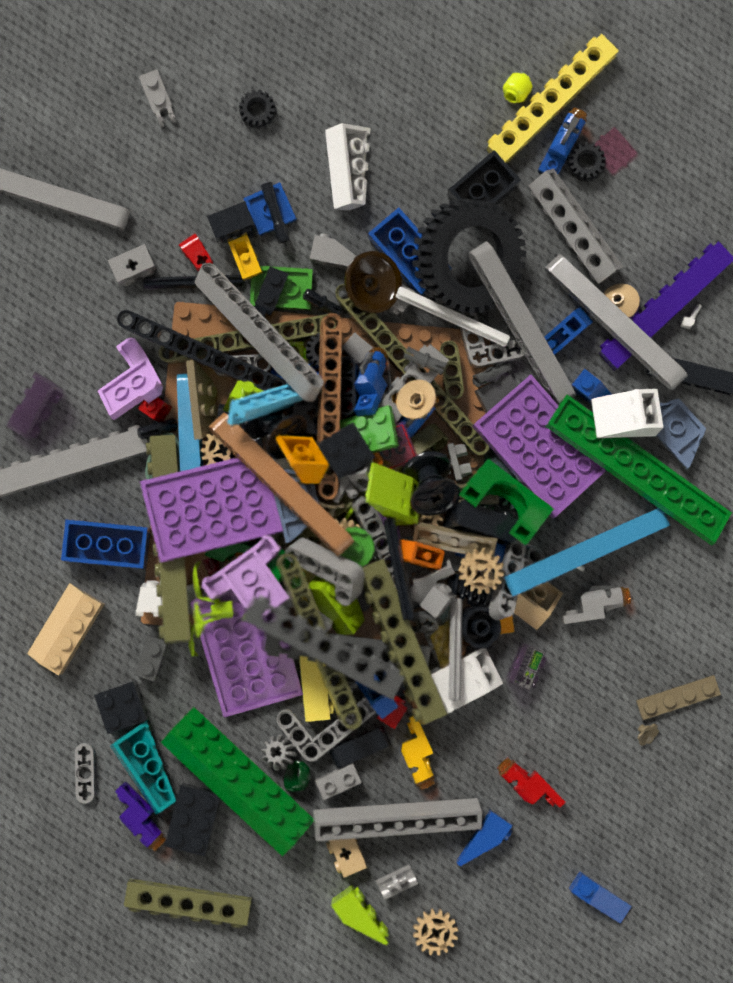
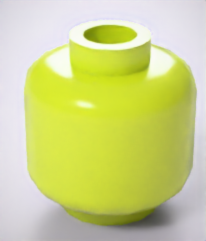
(517, 88)

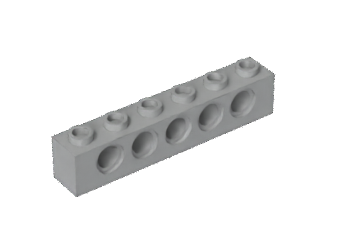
(585, 228)

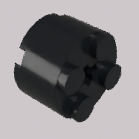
(487, 630)

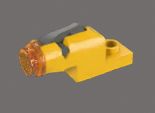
(414, 756)

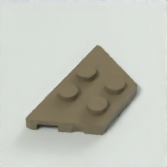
(202, 399)

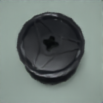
(273, 425)
(433, 492)

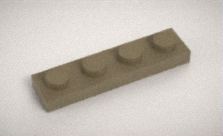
(453, 539)
(678, 697)

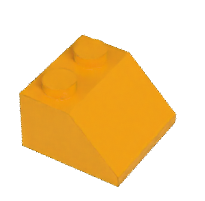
(304, 457)

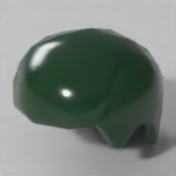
(292, 781)

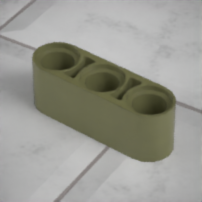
(456, 380)

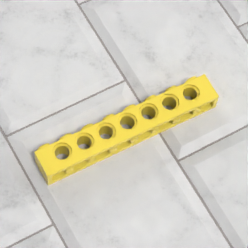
(599, 47)

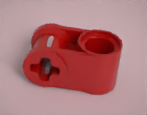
(195, 251)

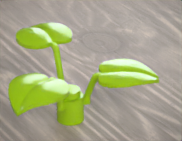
(218, 611)

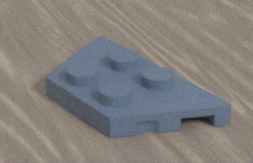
(680, 431)
(290, 523)

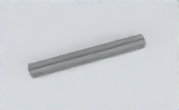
(455, 650)

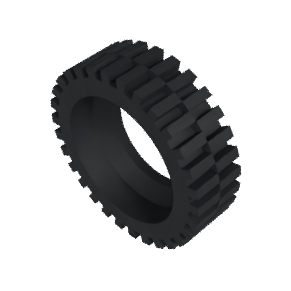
(435, 246)

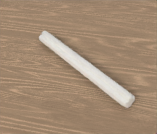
(452, 316)

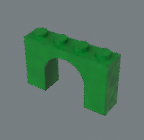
(495, 481)

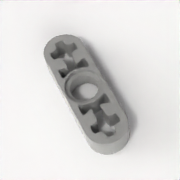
(90, 788)

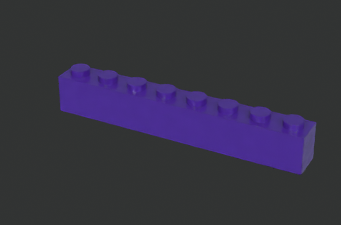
(671, 299)

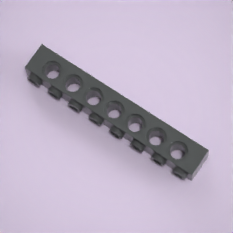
(272, 647)
(387, 686)

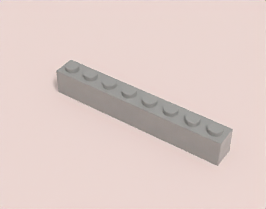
(72, 461)
(397, 819)

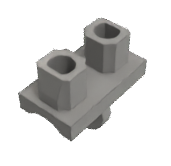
(455, 452)
(396, 881)

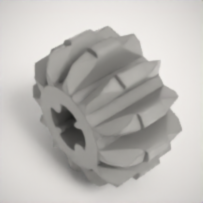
(271, 755)

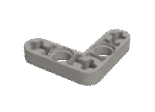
(480, 348)

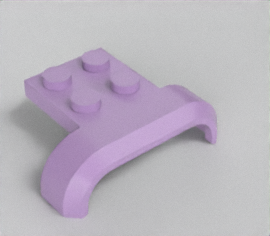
(134, 385)
(249, 576)

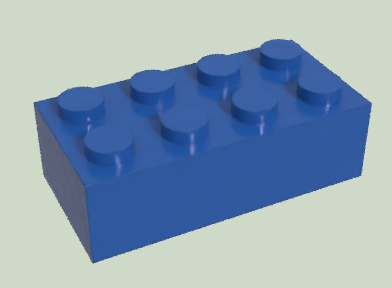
(396, 239)
(105, 544)

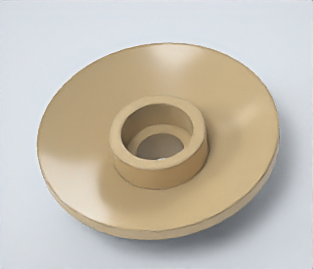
(629, 298)
(411, 394)

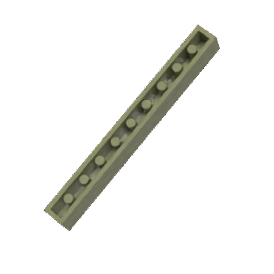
(170, 573)

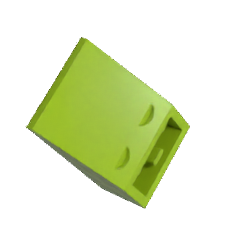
(391, 494)
(359, 916)

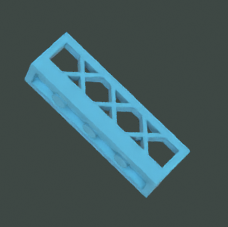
(262, 404)

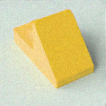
(245, 257)

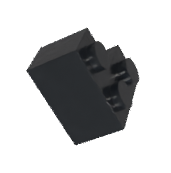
(232, 222)

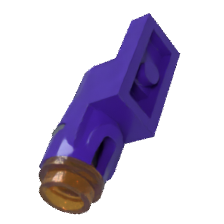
(136, 819)

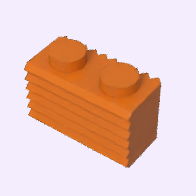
(421, 554)

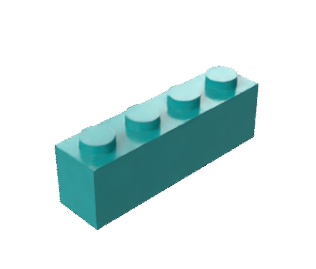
(144, 766)

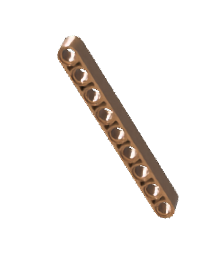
(324, 395)
(281, 485)

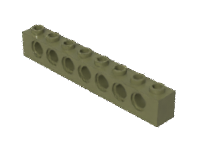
(434, 708)

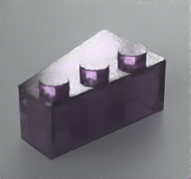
(35, 407)

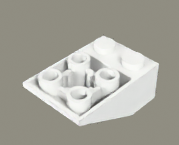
(628, 414)
(477, 679)

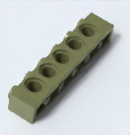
(219, 900)

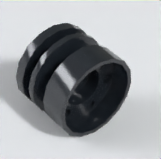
(302, 407)

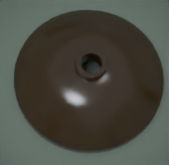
(383, 281)

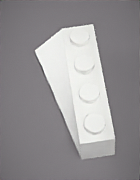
(348, 164)
(149, 601)

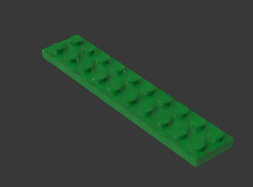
(640, 472)

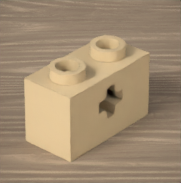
(351, 864)

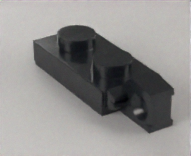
(271, 291)

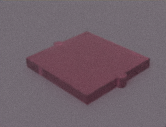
(616, 150)

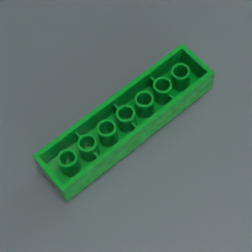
(237, 781)

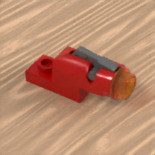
(525, 786)

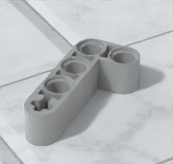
(336, 569)
(502, 603)

